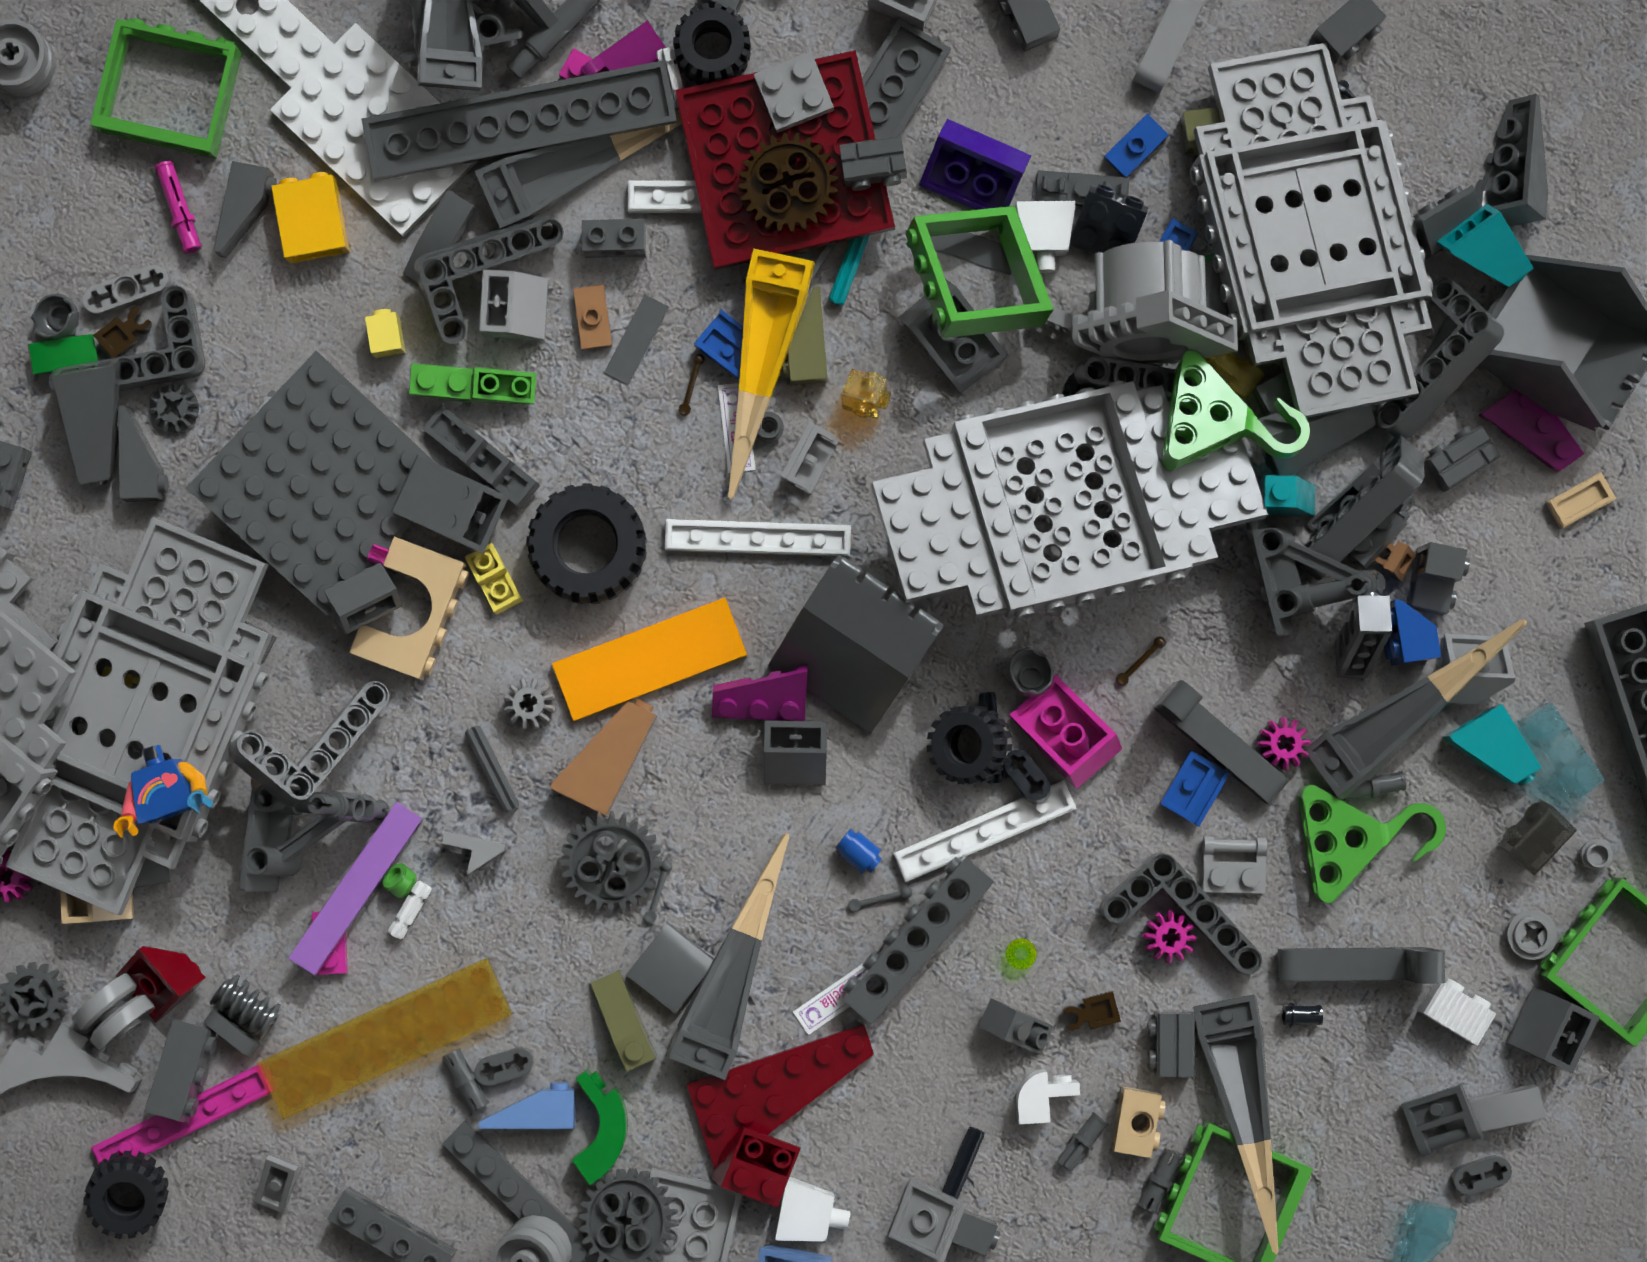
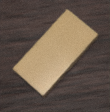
(1580, 500)

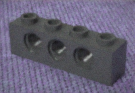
(1363, 636)
(387, 1230)

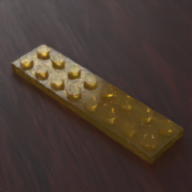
(385, 1038)

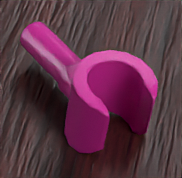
(377, 554)

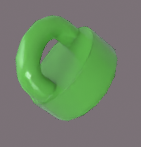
(399, 880)

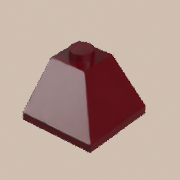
(163, 977)

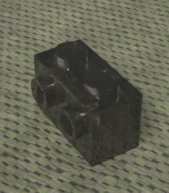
(1537, 836)

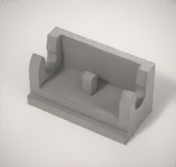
(809, 458)

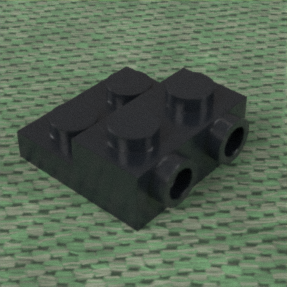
(1107, 220)

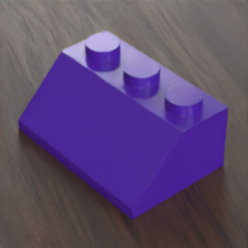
(973, 168)

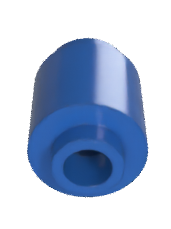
(859, 851)

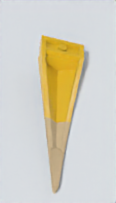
(773, 306)

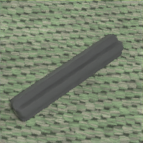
(492, 768)

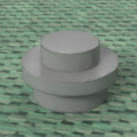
(1596, 854)

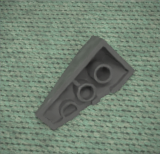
(1517, 167)

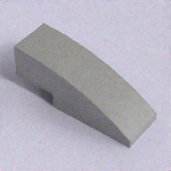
(1504, 1108)

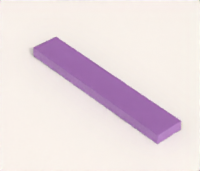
(355, 888)

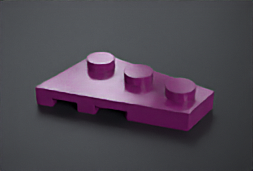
(1534, 429)
(767, 698)

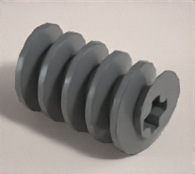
(246, 1006)

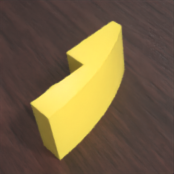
(494, 579)

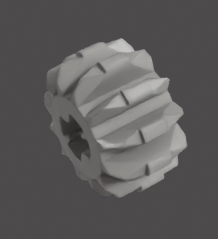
(520, 698)

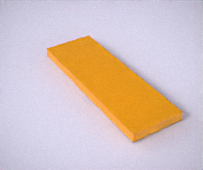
(649, 659)

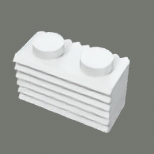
(1458, 1012)

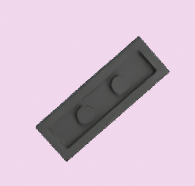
(1075, 186)

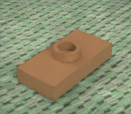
(592, 317)

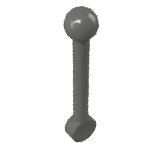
(905, 893)
(650, 916)

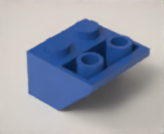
(1411, 637)

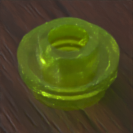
(1031, 955)

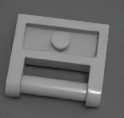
(1230, 875)

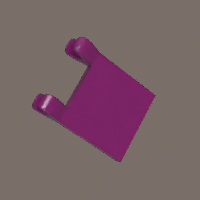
(632, 50)

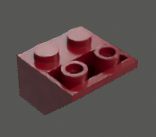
(756, 1165)

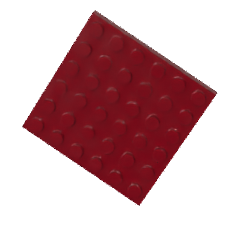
(731, 118)

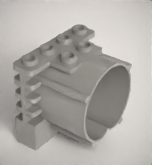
(1152, 307)

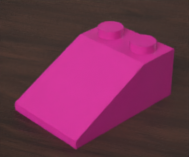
(1067, 732)

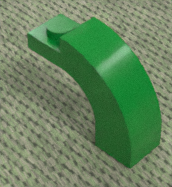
(604, 1150)

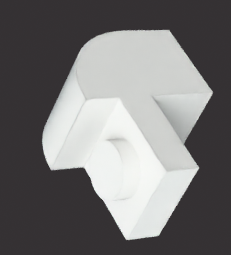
(1034, 1095)

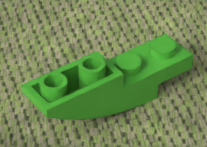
(472, 385)

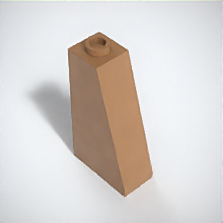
(605, 762)

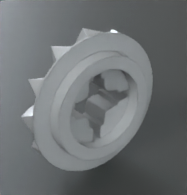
(1545, 937)

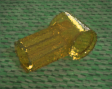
(1237, 373)

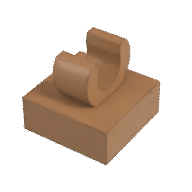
(1398, 561)

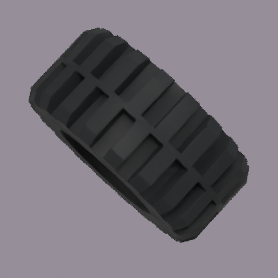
(578, 502)

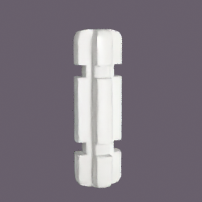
(672, 70)
(409, 910)

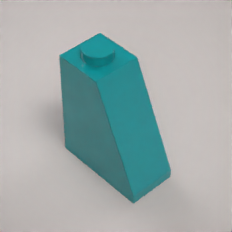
(1489, 246)
(1287, 495)
(1496, 745)

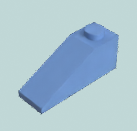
(541, 1110)

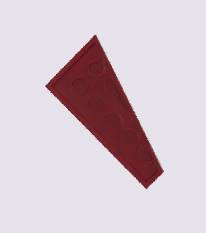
(774, 1087)

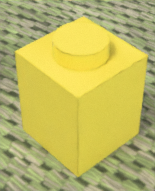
(385, 333)

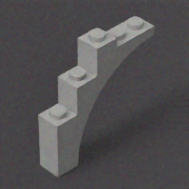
(65, 1056)

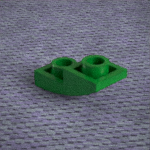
(60, 353)

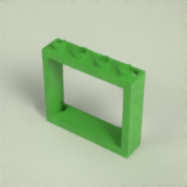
(164, 35)
(1021, 260)
(1637, 1025)
(1284, 1210)

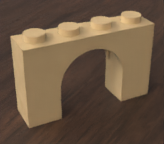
(414, 652)

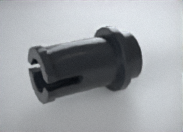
(1301, 1015)

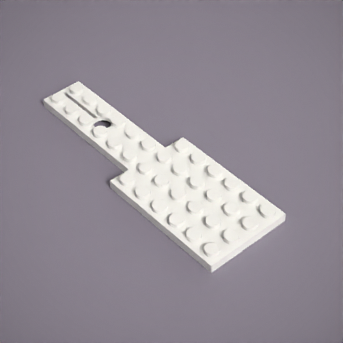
(332, 93)

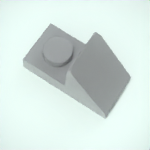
(482, 849)
(277, 1182)

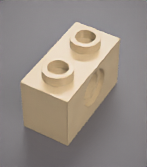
(1132, 1103)

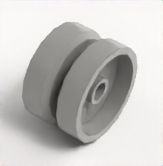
(25, 59)
(115, 1015)
(533, 1240)

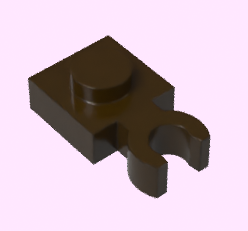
(118, 336)
(1097, 1010)

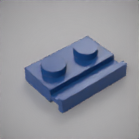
(723, 343)
(1194, 788)

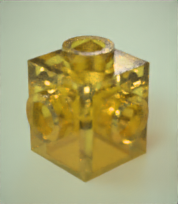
(865, 394)

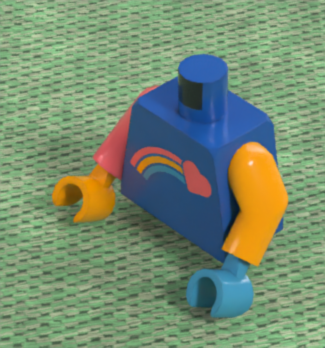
(161, 791)

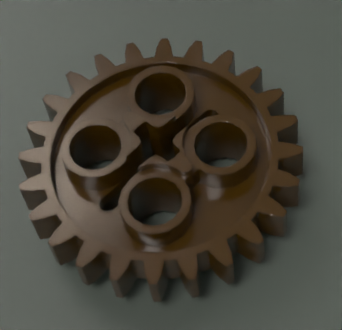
(798, 209)

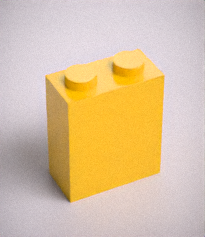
(310, 217)

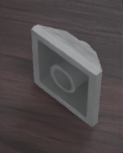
(1490, 679)

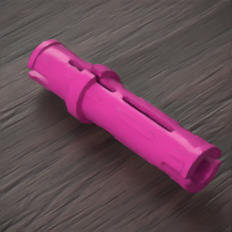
(180, 213)

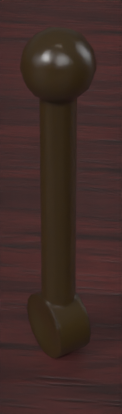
(684, 409)
(1123, 678)

